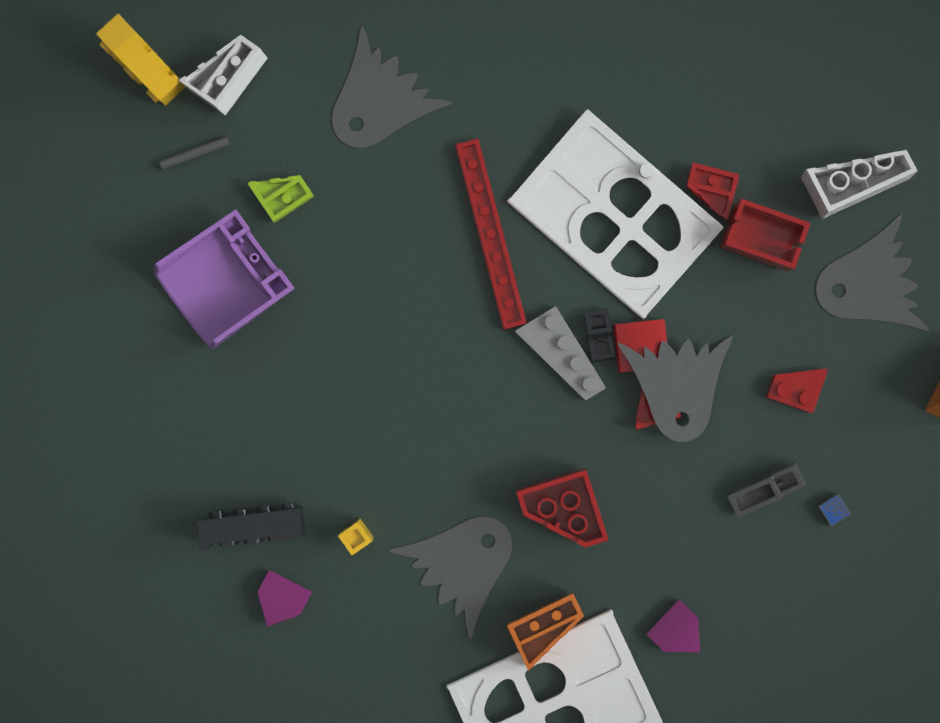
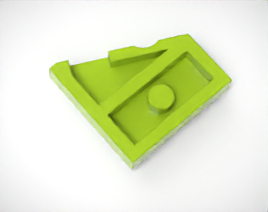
(281, 195)

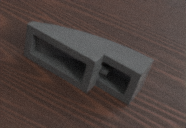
(767, 489)

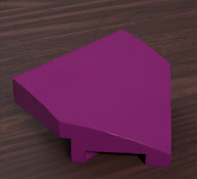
(281, 599)
(677, 630)

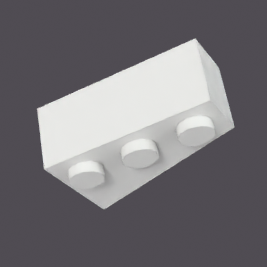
(226, 74)

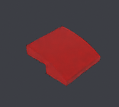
(637, 336)

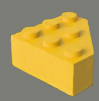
(139, 60)

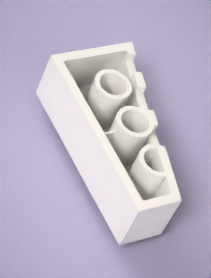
(854, 181)

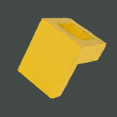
(356, 536)

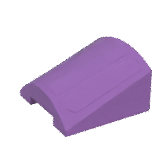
(221, 279)

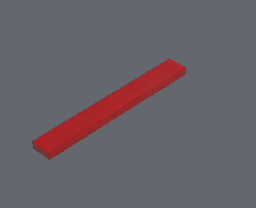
(490, 234)

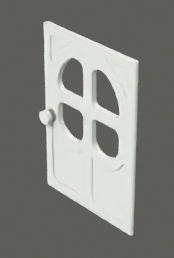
(578, 182)
(597, 672)

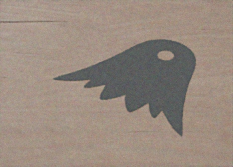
(378, 98)
(871, 282)
(679, 385)
(463, 563)

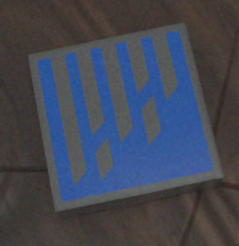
(833, 509)

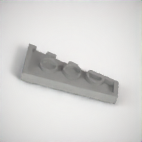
(561, 351)

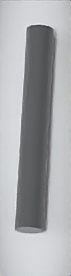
(194, 153)

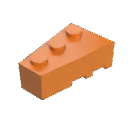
(544, 627)

